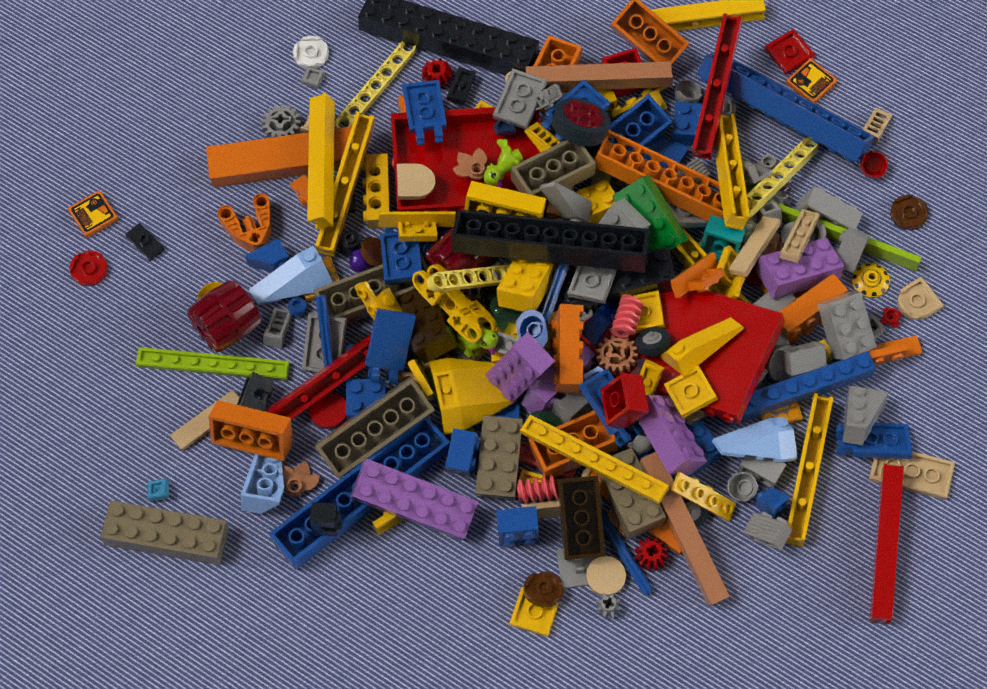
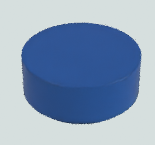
(297, 307)

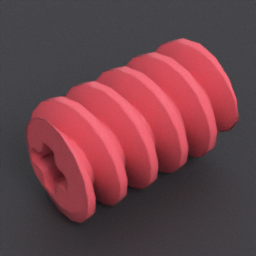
(627, 316)
(537, 489)

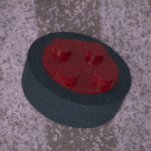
(580, 122)

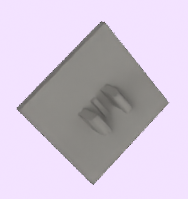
(573, 571)

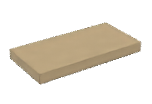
(921, 474)

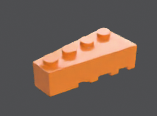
(567, 348)

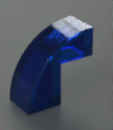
(599, 323)

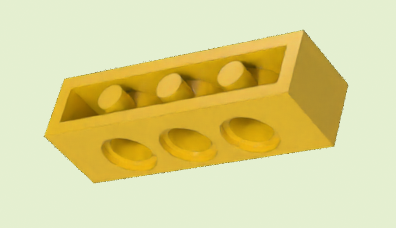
(376, 164)

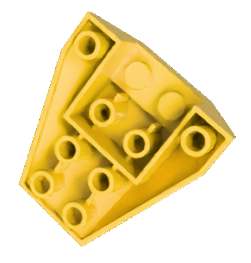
(465, 392)

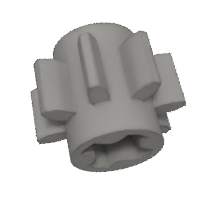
(728, 107)
(604, 602)

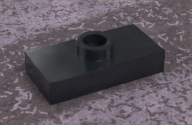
(461, 86)
(144, 242)

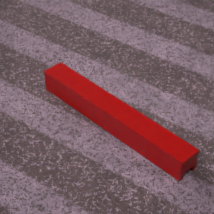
(717, 86)
(322, 381)
(886, 544)

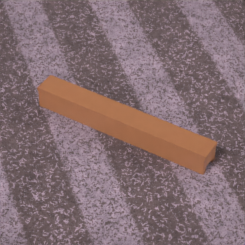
(606, 75)
(686, 534)

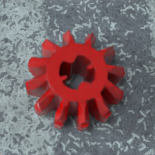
(437, 71)
(657, 558)

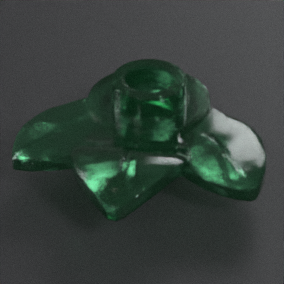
(503, 315)

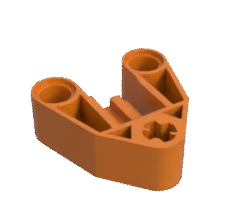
(252, 234)

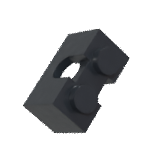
(258, 385)
(325, 519)

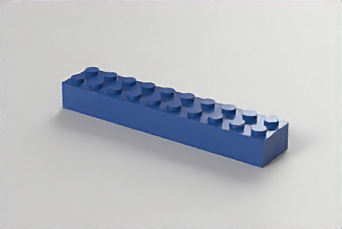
(793, 110)
(408, 453)

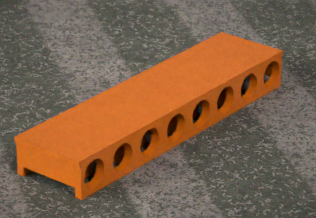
(266, 158)
(676, 189)

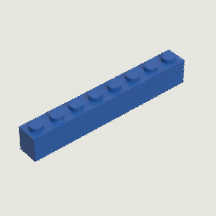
(806, 384)

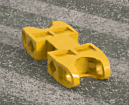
(455, 305)

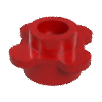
(893, 313)

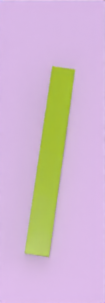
(872, 247)
(211, 363)

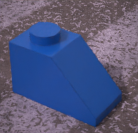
(268, 256)
(772, 502)

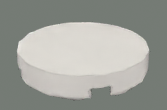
(310, 52)

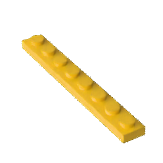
(594, 459)

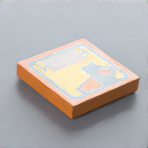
(811, 81)
(93, 214)

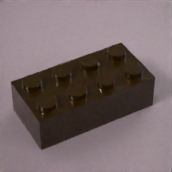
(431, 331)
(580, 517)

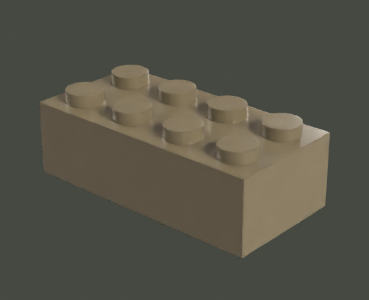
(561, 164)
(499, 458)
(633, 511)

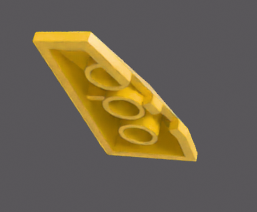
(698, 347)

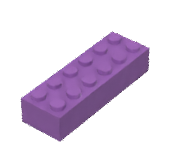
(413, 499)

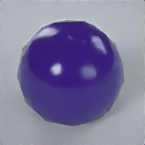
(357, 262)

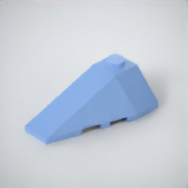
(294, 278)
(766, 438)
(263, 485)

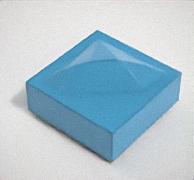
(158, 490)

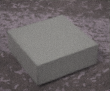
(312, 77)

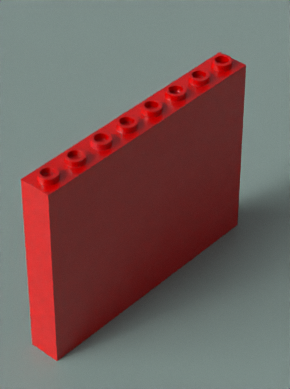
(465, 134)
(736, 365)

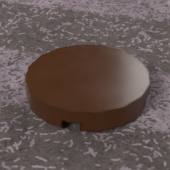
(909, 212)
(372, 251)
(543, 589)

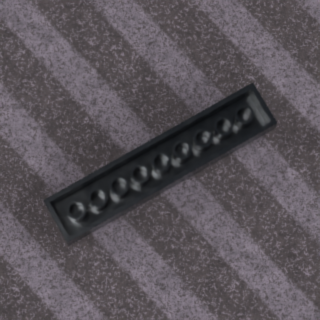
(448, 35)
(550, 240)
(657, 276)

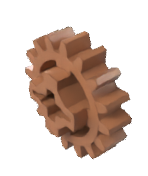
(617, 353)

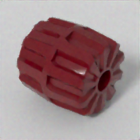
(442, 254)
(224, 316)

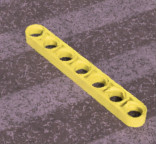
(367, 90)
(780, 169)
(461, 283)

